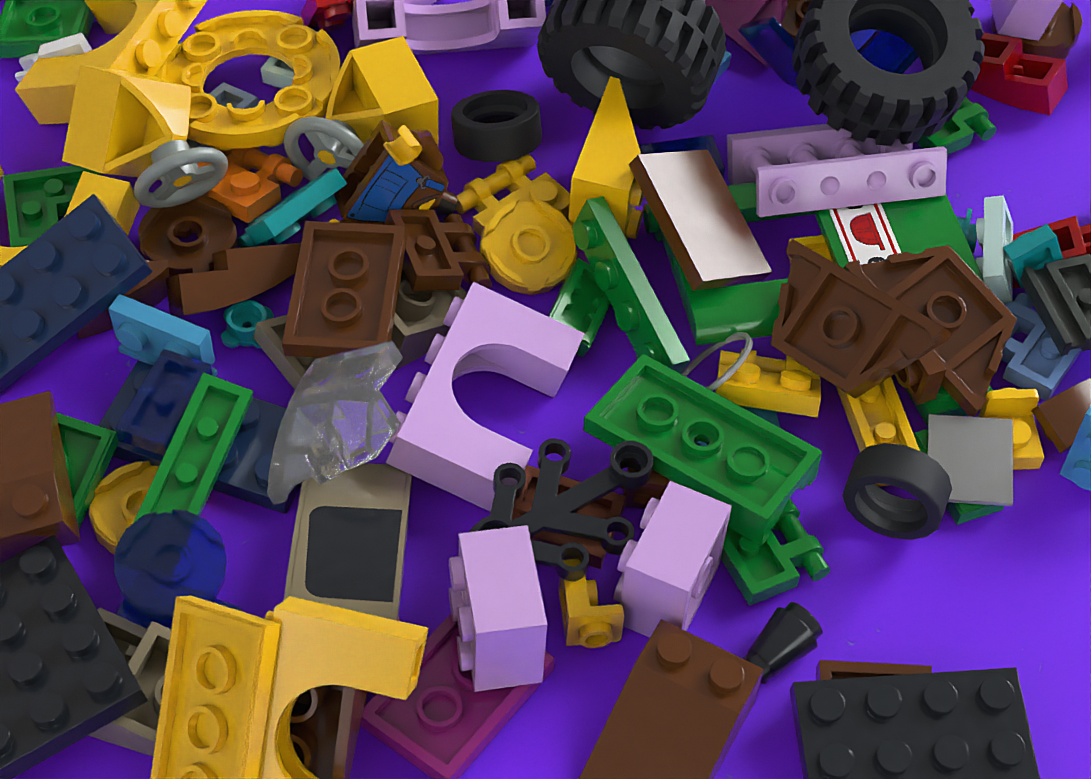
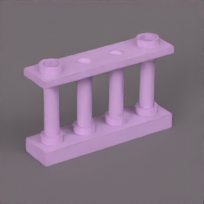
(829, 170)

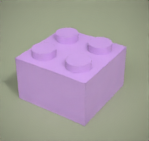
(672, 560)
(498, 608)

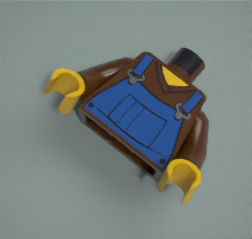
(396, 173)

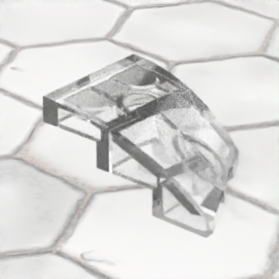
(334, 419)

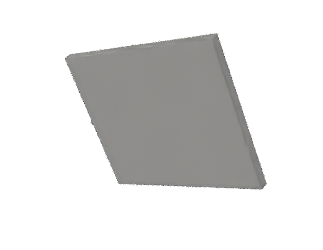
(975, 456)

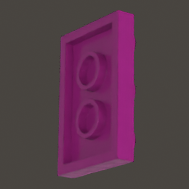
(443, 718)

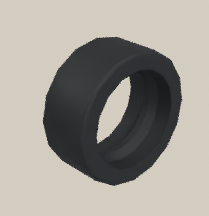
(496, 125)
(904, 469)

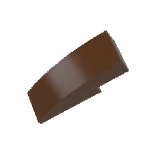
(235, 278)

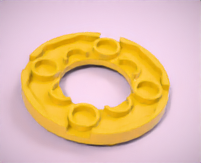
(257, 32)

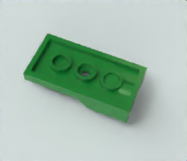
(745, 457)

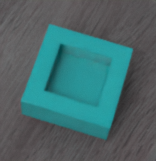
(1032, 250)

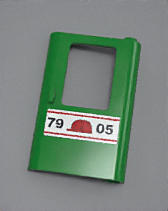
(850, 234)

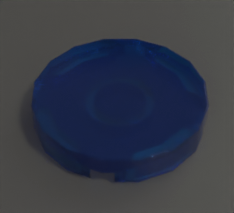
(168, 559)

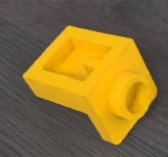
(1017, 405)
(582, 617)

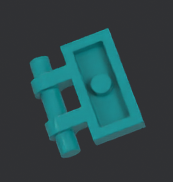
(285, 218)

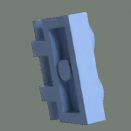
(1036, 360)

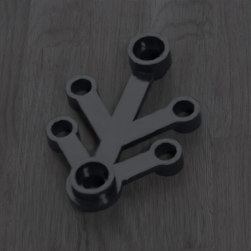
(558, 513)

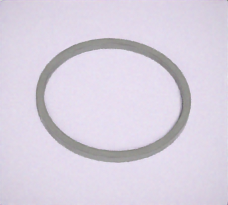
(737, 336)

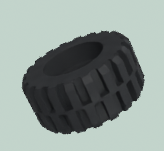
(655, 47)
(882, 102)

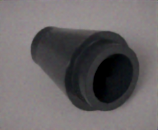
(784, 640)

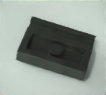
(1063, 300)

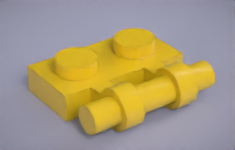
(510, 175)
(770, 384)

